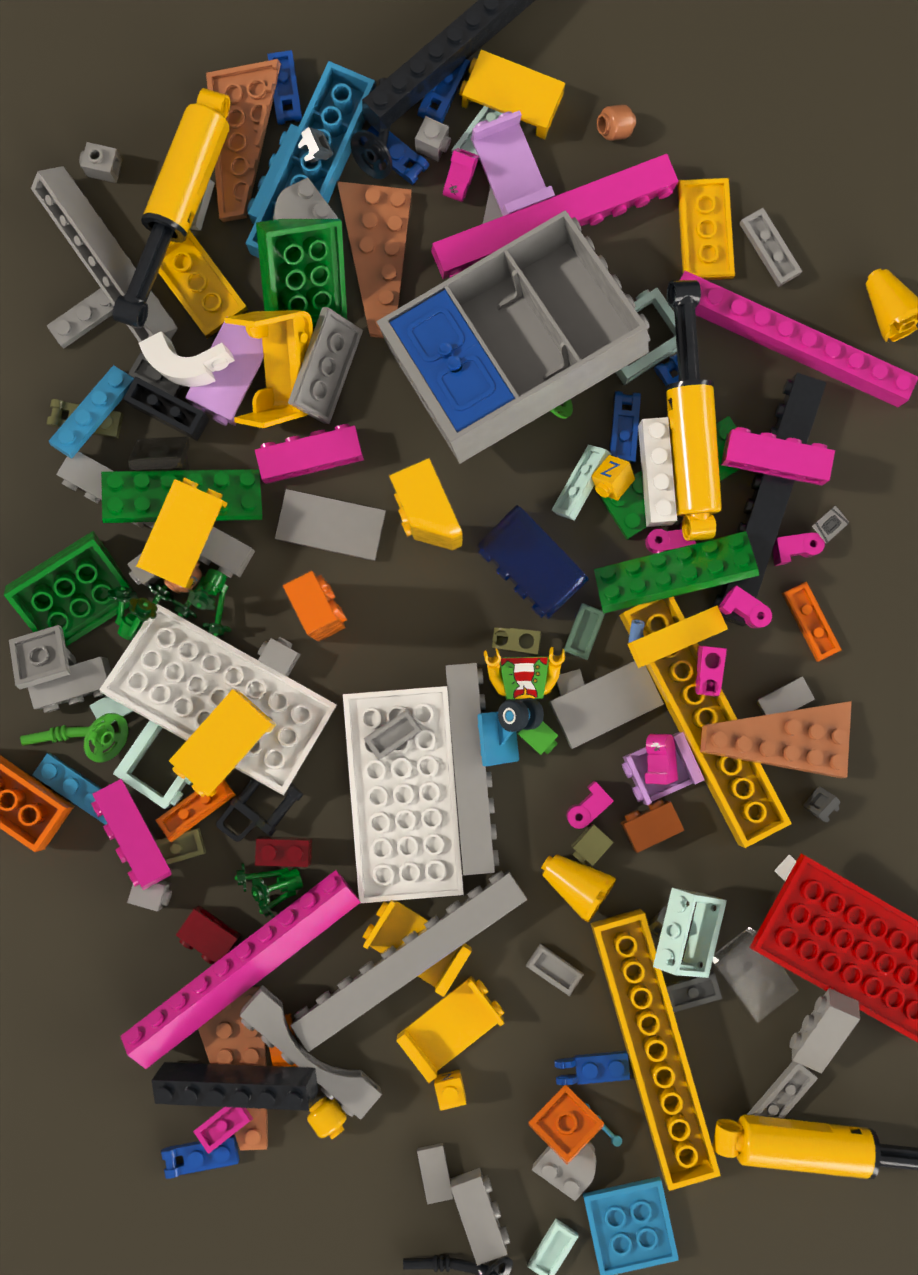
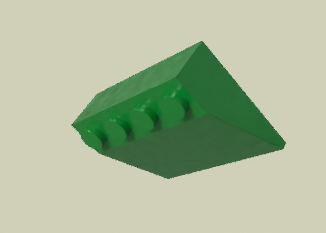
(302, 265)
(69, 590)

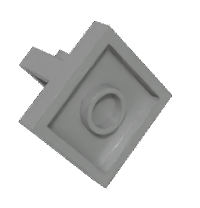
(40, 657)

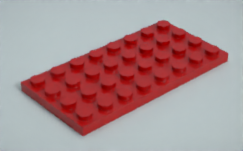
(845, 943)

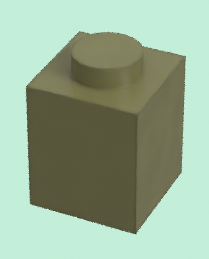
(591, 845)

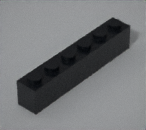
(235, 1086)

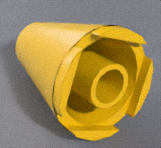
(893, 305)
(578, 884)

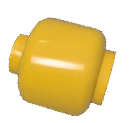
(327, 1118)

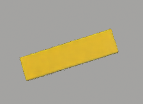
(677, 636)

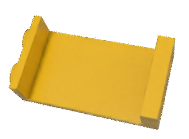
(513, 88)
(181, 532)
(221, 742)
(396, 923)
(450, 1027)

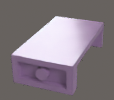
(509, 163)
(232, 383)

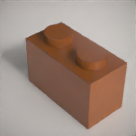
(651, 825)

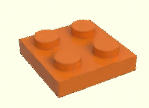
(566, 1124)

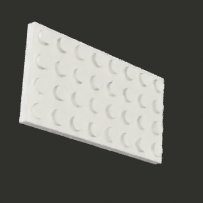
(183, 673)
(405, 800)

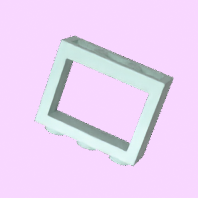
(662, 352)
(132, 759)
(702, 935)

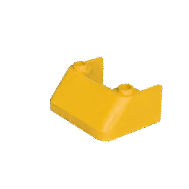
(284, 343)
(425, 506)

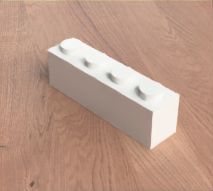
(657, 472)

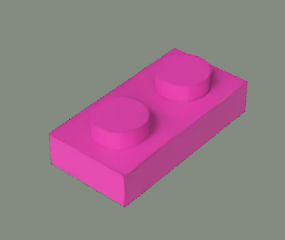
(222, 1126)

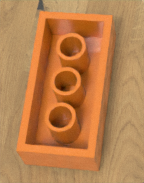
(315, 605)
(29, 808)

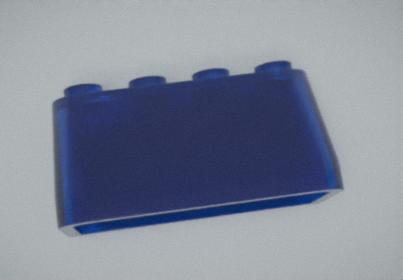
(532, 562)

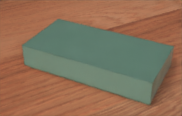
(584, 631)

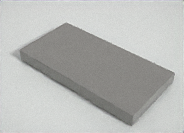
(325, 365)
(330, 525)
(605, 703)

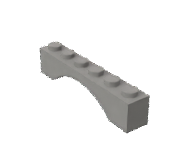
(349, 1087)

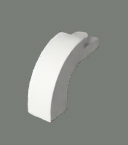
(185, 371)

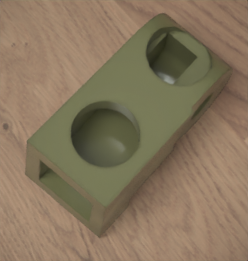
(517, 640)

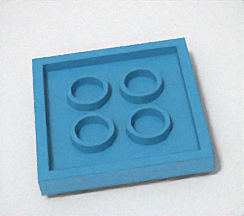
(630, 1226)

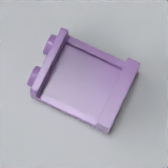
(687, 768)

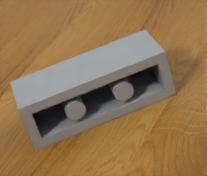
(83, 681)
(824, 1030)
(479, 1216)

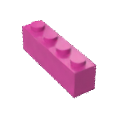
(309, 454)
(778, 456)
(131, 834)

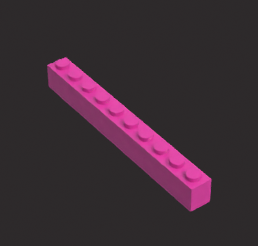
(586, 203)
(803, 343)
(239, 970)

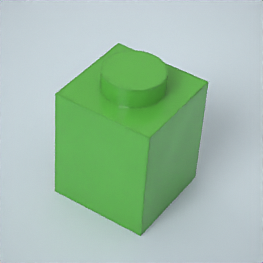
(540, 739)

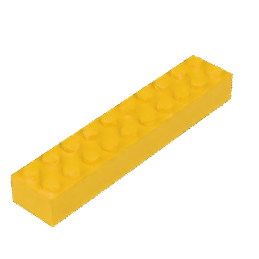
(736, 784)
(655, 1050)

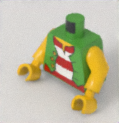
(524, 676)

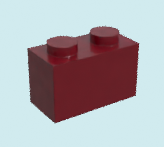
(283, 851)
(207, 935)

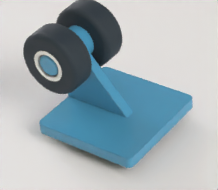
(499, 729)

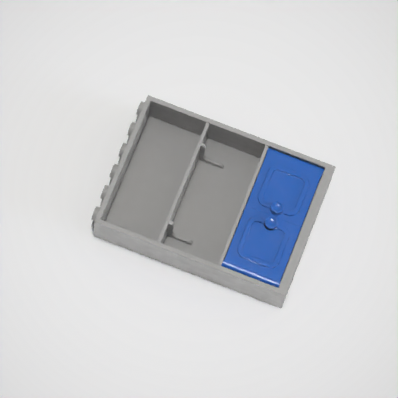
(515, 335)

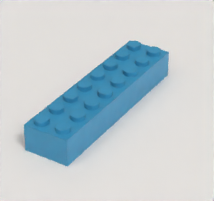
(339, 115)

